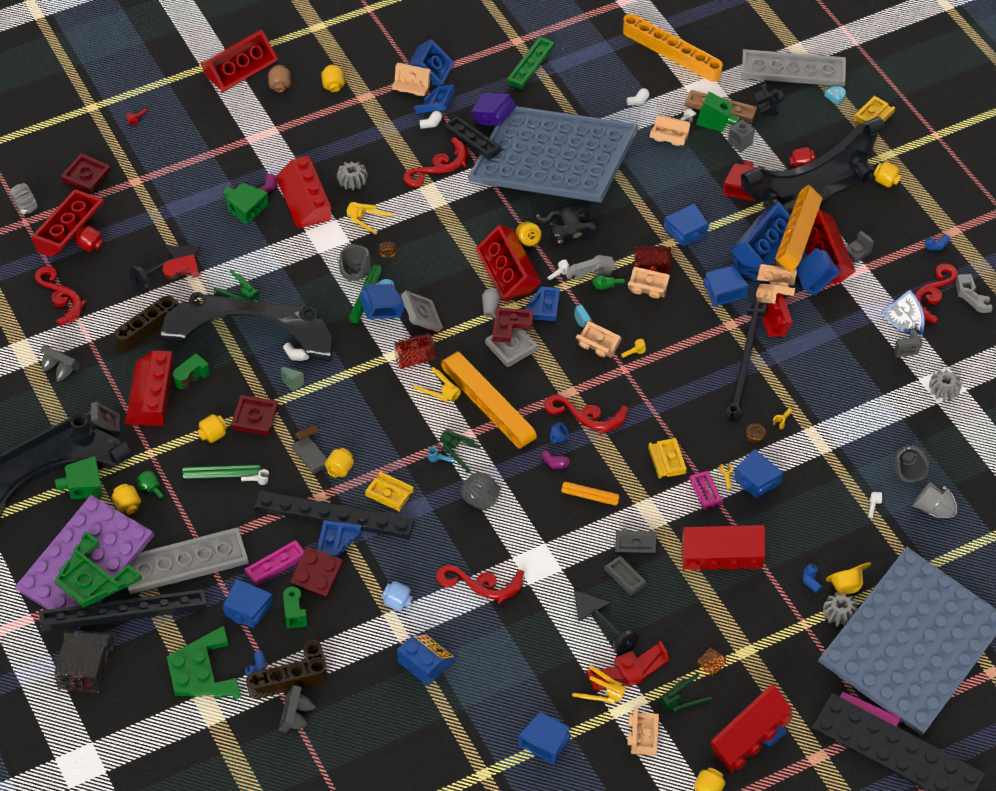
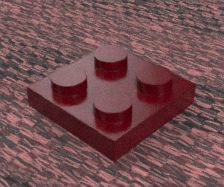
(85, 173)
(254, 415)
(317, 572)

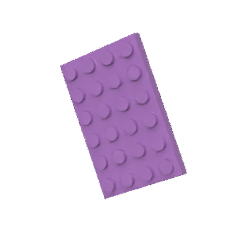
(119, 542)

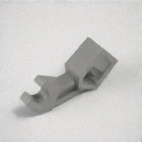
(599, 265)
(966, 289)

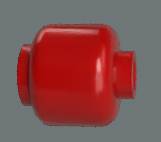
(801, 157)
(89, 238)

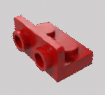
(777, 318)

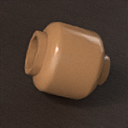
(279, 78)

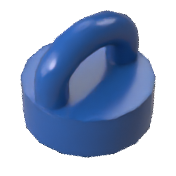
(560, 433)

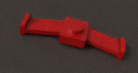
(630, 669)

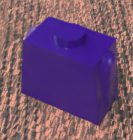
(493, 108)

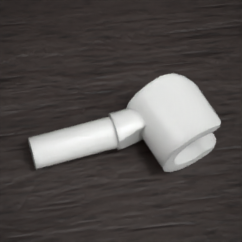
(688, 114)
(563, 267)
(262, 477)
(876, 498)

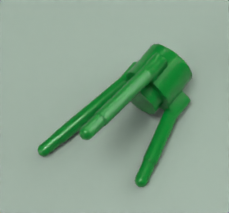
(246, 291)

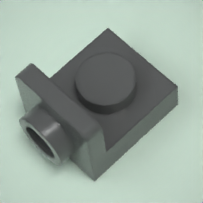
(860, 247)
(909, 346)

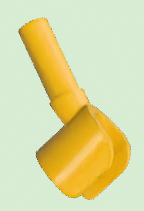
(639, 348)
(781, 418)
(726, 475)

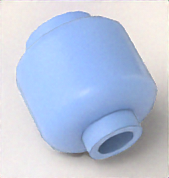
(396, 596)

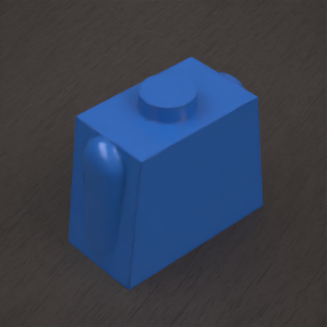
(686, 225)
(816, 271)
(725, 285)
(381, 302)
(757, 474)
(247, 604)
(545, 737)

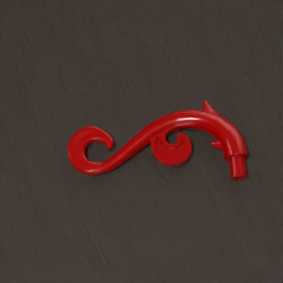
(438, 167)
(935, 294)
(61, 296)
(589, 410)
(482, 579)

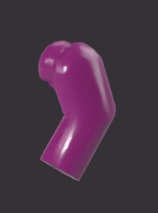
(270, 183)
(555, 462)

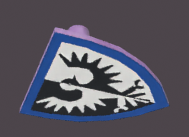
(906, 314)

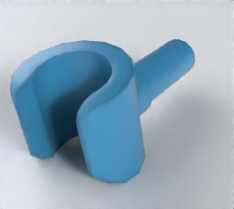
(434, 456)

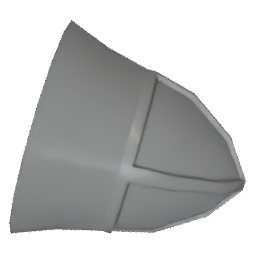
(936, 502)

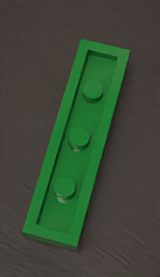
(530, 63)

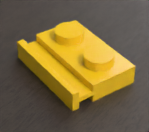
(874, 108)
(667, 458)
(389, 491)

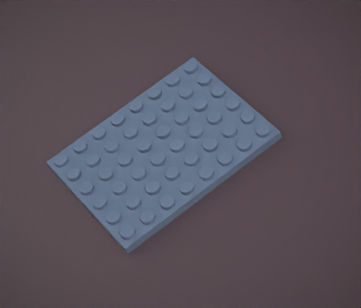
(556, 154)
(912, 641)

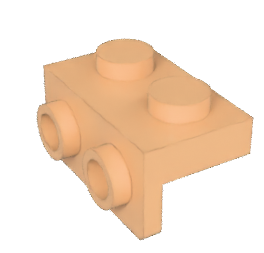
(411, 79)
(670, 130)
(776, 273)
(648, 282)
(767, 292)
(599, 339)
(644, 733)

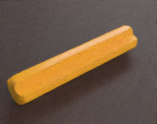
(590, 493)

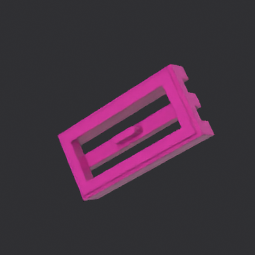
(710, 502)

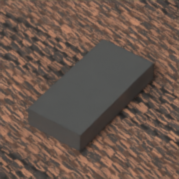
(310, 454)
(625, 575)

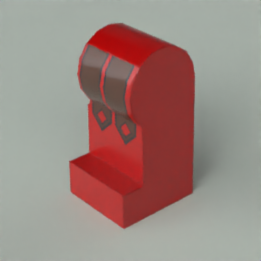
(181, 266)

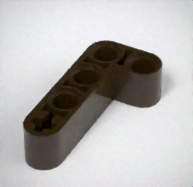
(144, 323)
(286, 674)

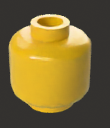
(333, 78)
(887, 174)
(531, 229)
(212, 428)
(339, 463)
(126, 499)
(709, 781)

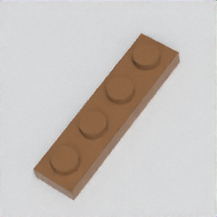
(744, 111)

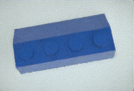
(763, 238)

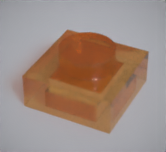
(711, 661)

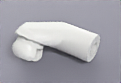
(640, 98)
(433, 120)
(295, 354)

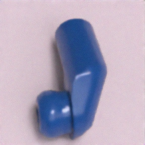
(931, 244)
(809, 576)
(259, 663)

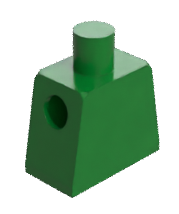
(716, 113)
(245, 202)
(81, 479)

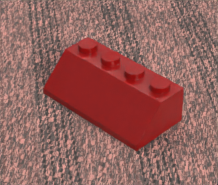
(239, 61)
(304, 193)
(65, 222)
(826, 237)
(507, 264)
(150, 389)
(723, 547)
(751, 729)

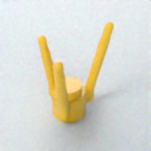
(358, 211)
(449, 390)
(614, 689)

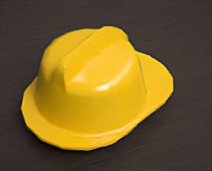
(849, 580)

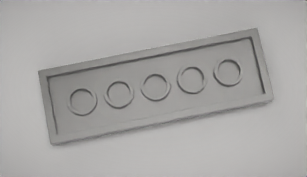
(793, 67)
(189, 560)

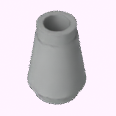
(490, 301)

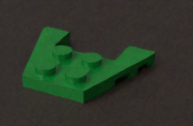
(87, 581)
(192, 669)

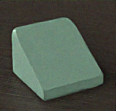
(292, 378)

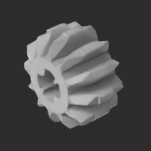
(352, 175)
(23, 198)
(945, 385)
(839, 608)

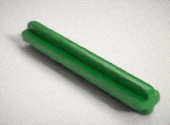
(371, 279)
(220, 471)

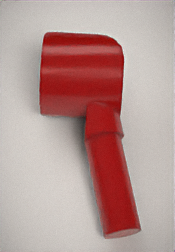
(133, 118)

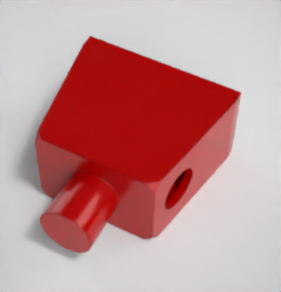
(732, 184)

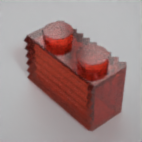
(653, 258)
(414, 351)

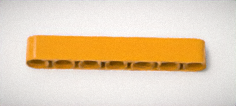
(672, 47)
(798, 228)
(488, 400)

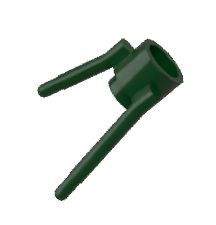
(452, 439)
(671, 699)

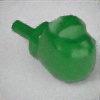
(601, 282)
(149, 482)

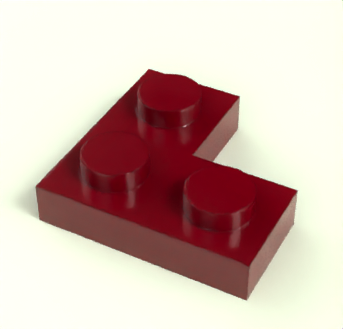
(509, 318)

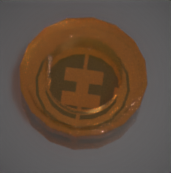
(387, 249)
(755, 433)

